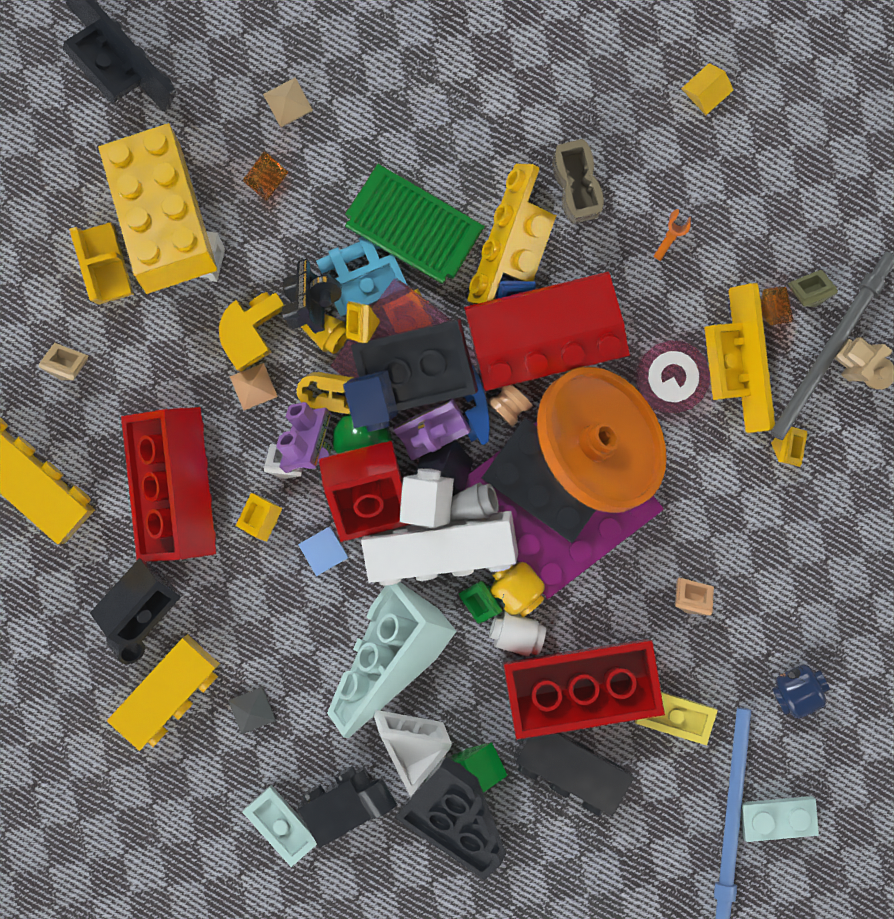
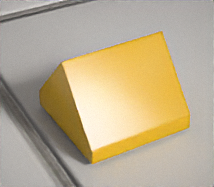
(708, 88)

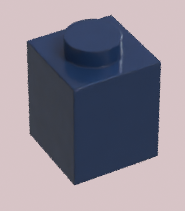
(371, 400)

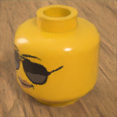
(518, 589)

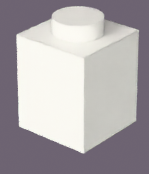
(426, 499)

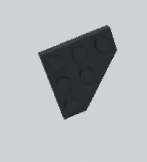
(455, 818)

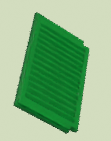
(412, 224)

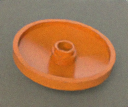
(601, 439)

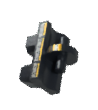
(311, 295)

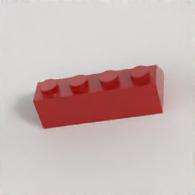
(547, 331)
(169, 484)
(583, 688)

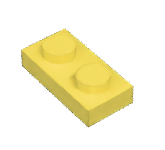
(683, 719)

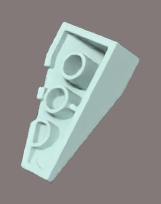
(397, 647)

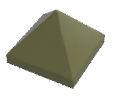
(813, 289)

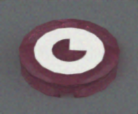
(673, 376)

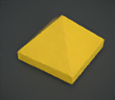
(360, 322)
(791, 448)

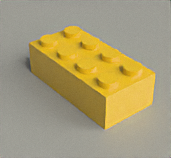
(157, 208)

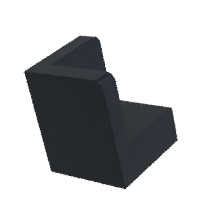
(452, 463)

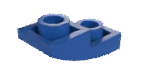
(478, 416)

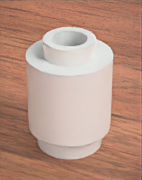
(517, 634)

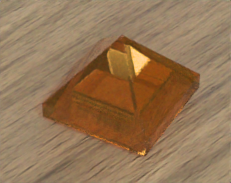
(265, 176)
(776, 306)

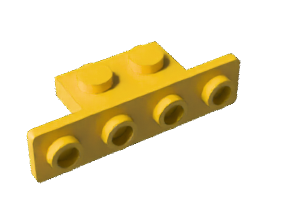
(515, 239)
(740, 359)

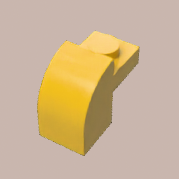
(239, 329)

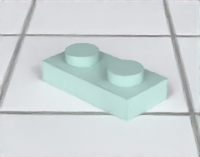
(779, 819)
(280, 825)

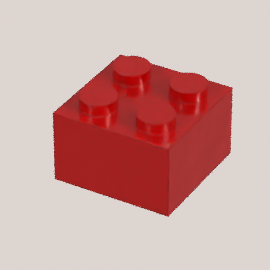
(363, 490)

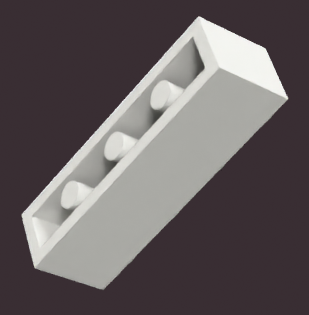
(444, 549)

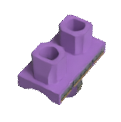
(432, 429)
(305, 441)

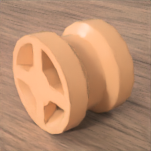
(509, 404)

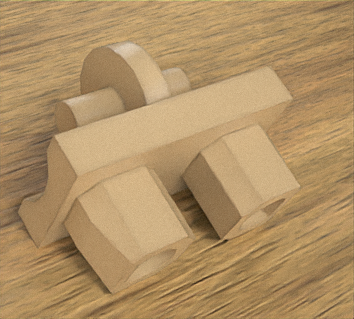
(866, 363)

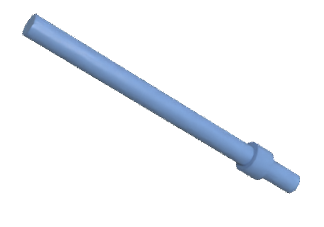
(725, 889)

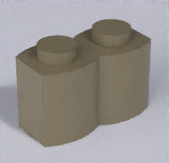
(581, 191)

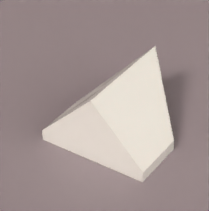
(413, 745)

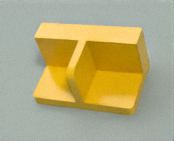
(101, 263)

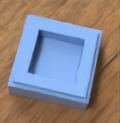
(323, 550)

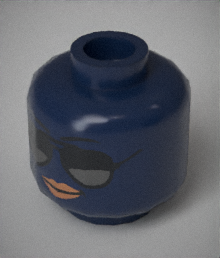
(801, 691)

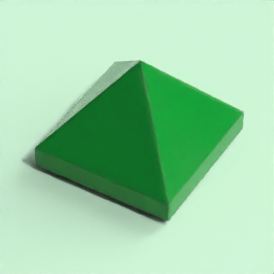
(480, 602)

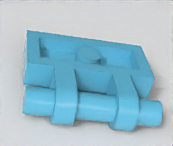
(365, 283)

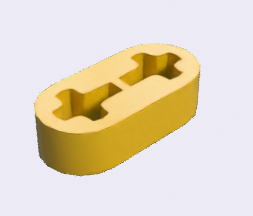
(328, 382)

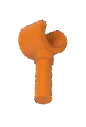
(671, 235)

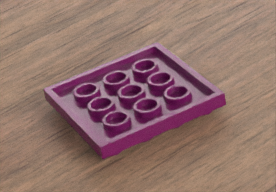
(553, 556)

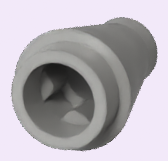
(474, 503)

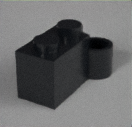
(134, 610)
(344, 804)

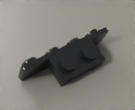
(112, 58)

